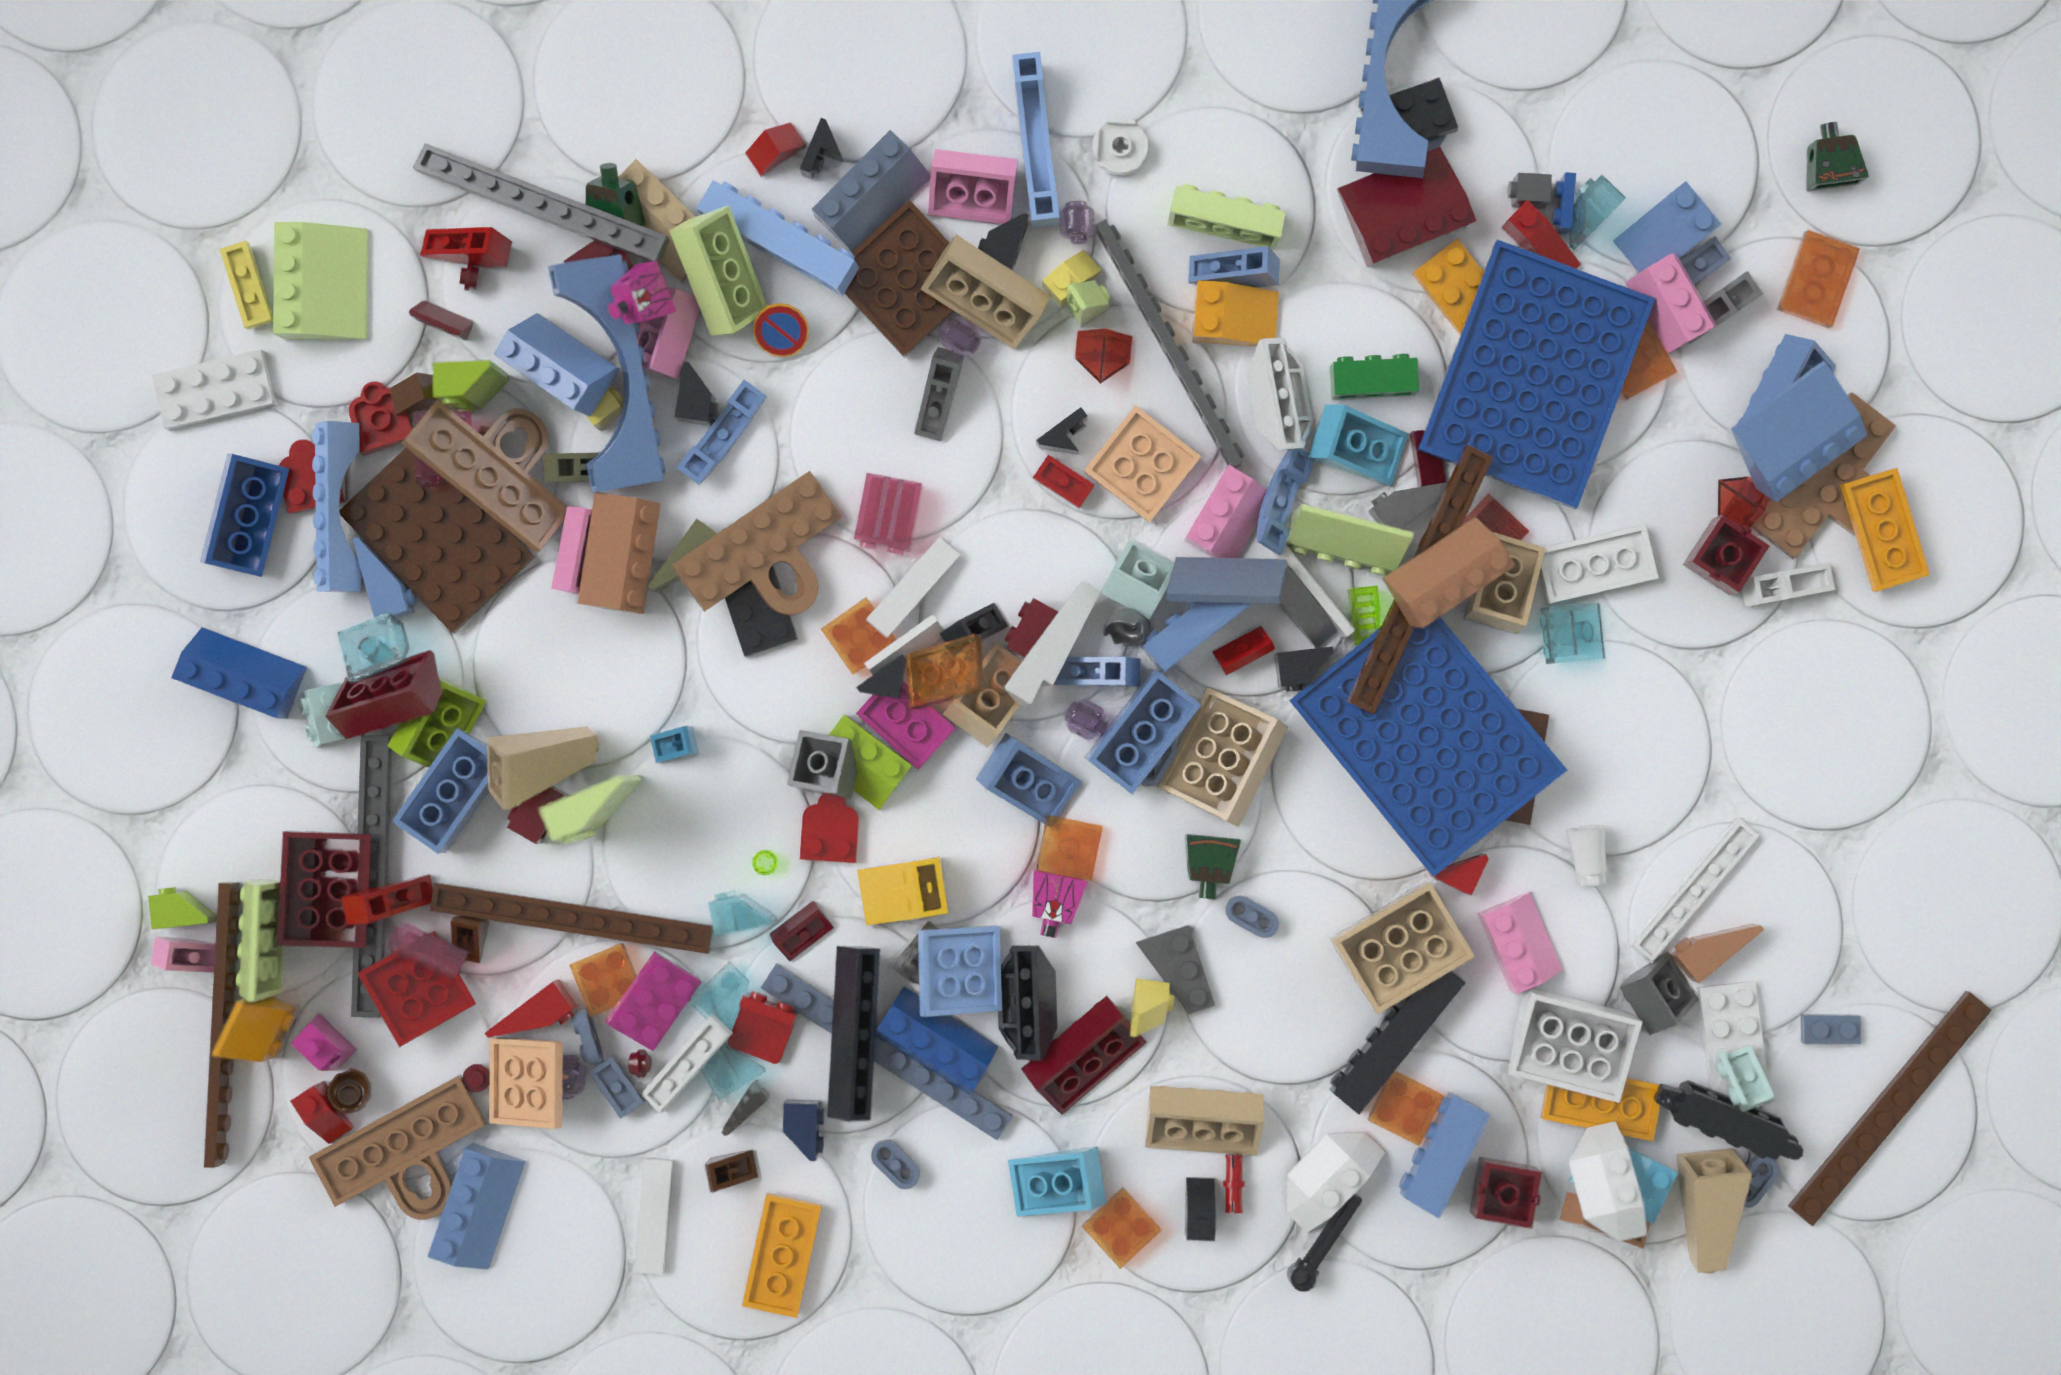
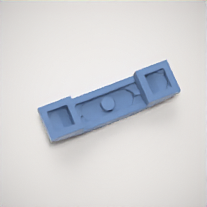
(723, 433)
(1279, 499)

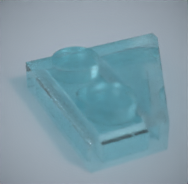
(722, 995)
(730, 1071)

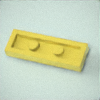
(246, 285)

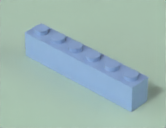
(783, 240)

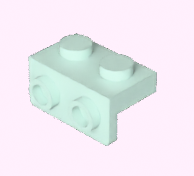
(315, 705)
(1745, 1077)

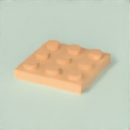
(1142, 464)
(525, 1082)

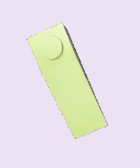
(1086, 300)

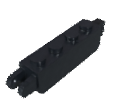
(1717, 1116)

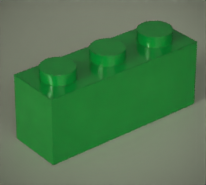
(1374, 377)

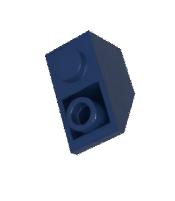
(802, 1124)

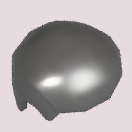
(1126, 627)

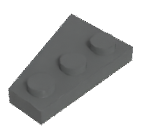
(1178, 963)

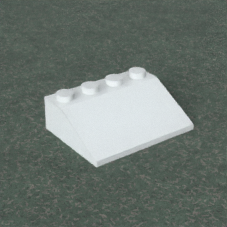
(1573, 1044)

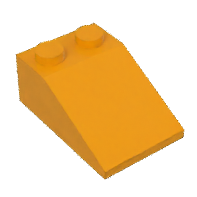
(1233, 314)
(255, 1030)

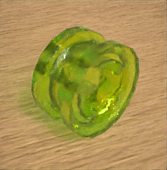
(769, 854)

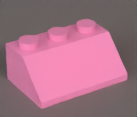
(972, 186)
(1678, 308)
(668, 336)
(1228, 516)
(572, 550)
(1520, 943)

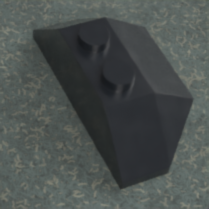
(1028, 1002)

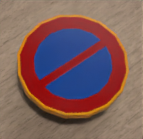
(781, 330)

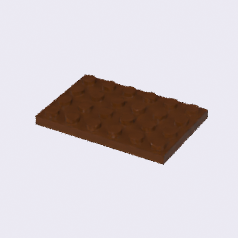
(436, 541)

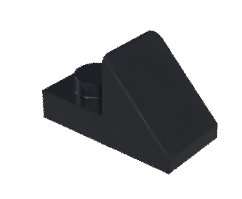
(821, 144)
(1057, 439)

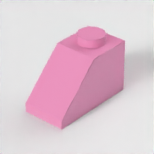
(183, 954)

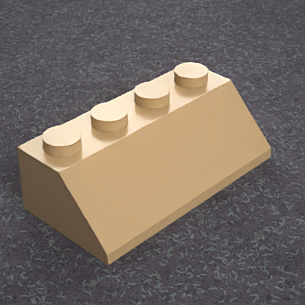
(661, 212)
(985, 292)
(1204, 1120)

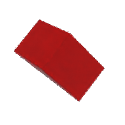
(774, 147)
(1463, 874)

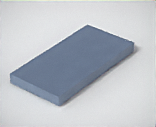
(1227, 580)

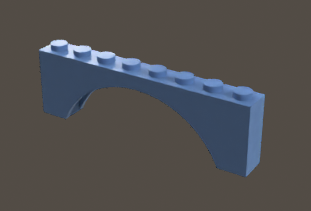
(1385, 139)
(632, 451)

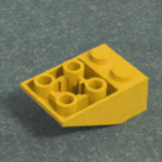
(903, 891)

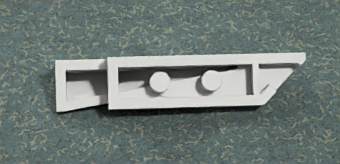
(1053, 647)

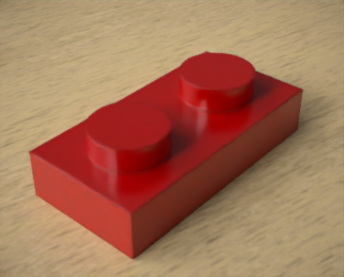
(1063, 481)
(1243, 650)

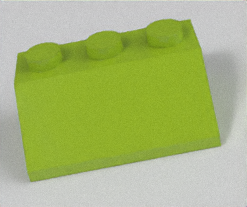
(467, 383)
(425, 736)
(877, 765)

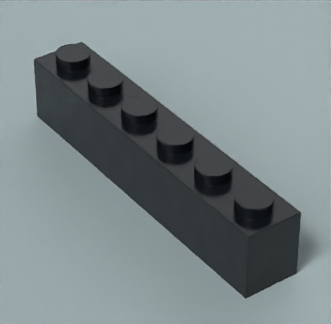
(853, 1033)
(1392, 1042)

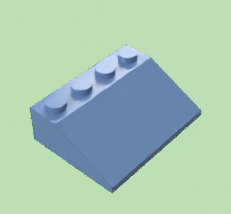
(1798, 432)

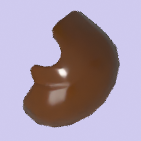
(349, 1091)

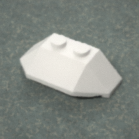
(1279, 395)
(1330, 1176)
(1607, 1183)

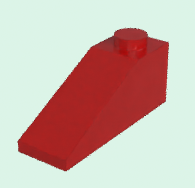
(1537, 235)
(477, 245)
(387, 900)
(542, 1010)

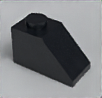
(1006, 240)
(694, 399)
(983, 623)
(1299, 666)
(1200, 1209)

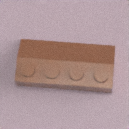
(619, 553)
(1448, 572)

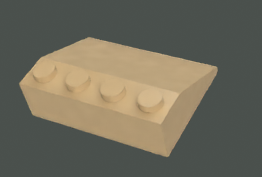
(1223, 756)
(1402, 947)

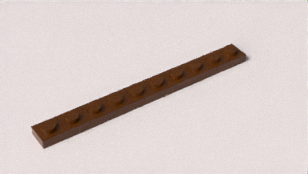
(1395, 628)
(571, 917)
(224, 984)
(1889, 1108)

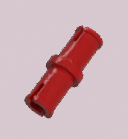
(1233, 1183)

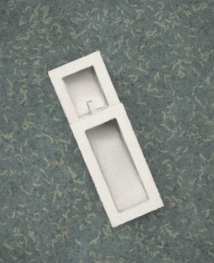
(1788, 584)

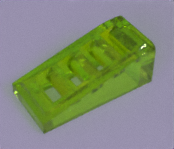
(1353, 593)

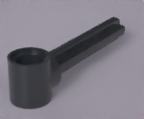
(1322, 1245)

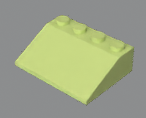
(320, 281)
(1347, 539)
(582, 813)
(260, 956)

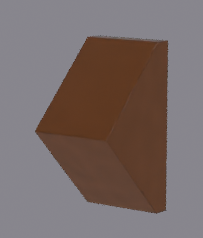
(413, 394)
(469, 935)
(730, 1169)

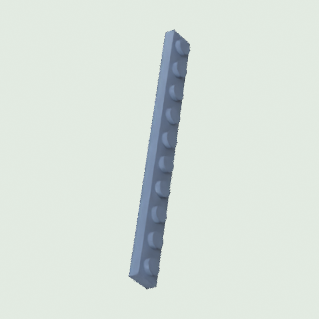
(819, 1009)

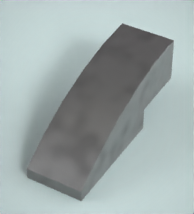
(1732, 298)
(1305, 611)

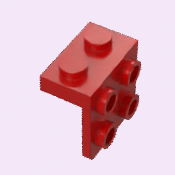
(762, 1027)

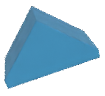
(674, 744)

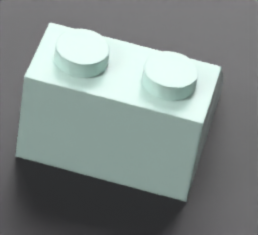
(1138, 579)

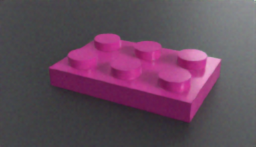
(909, 731)
(653, 1001)

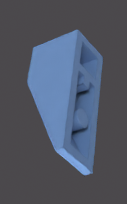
(1244, 267)
(383, 586)
(1100, 671)

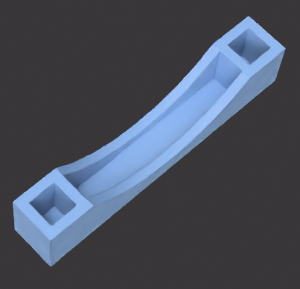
(1035, 140)
(334, 450)

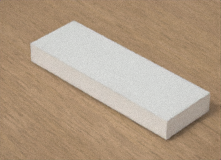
(916, 639)

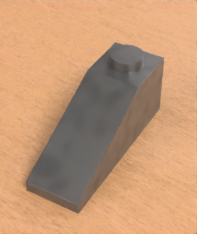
(938, 393)
(1405, 505)

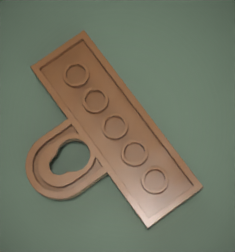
(489, 476)
(1801, 512)
(756, 543)
(398, 1141)

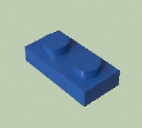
(1565, 192)

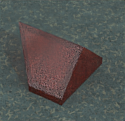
(1103, 352)
(1740, 500)

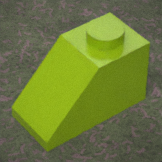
(177, 909)

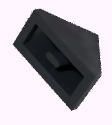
(887, 681)

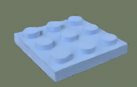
(959, 970)

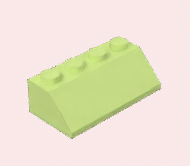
(1226, 217)
(719, 271)

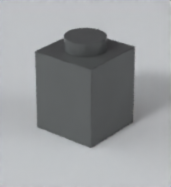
(1530, 187)

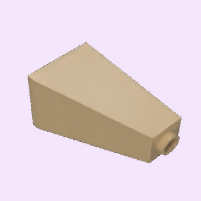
(535, 761)
(1712, 1200)

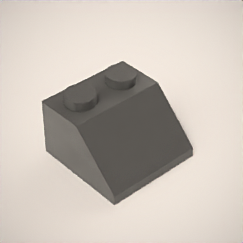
(823, 765)
(1659, 994)

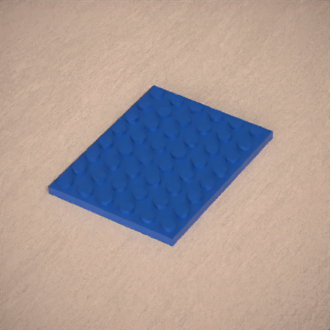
(1537, 372)
(1440, 752)

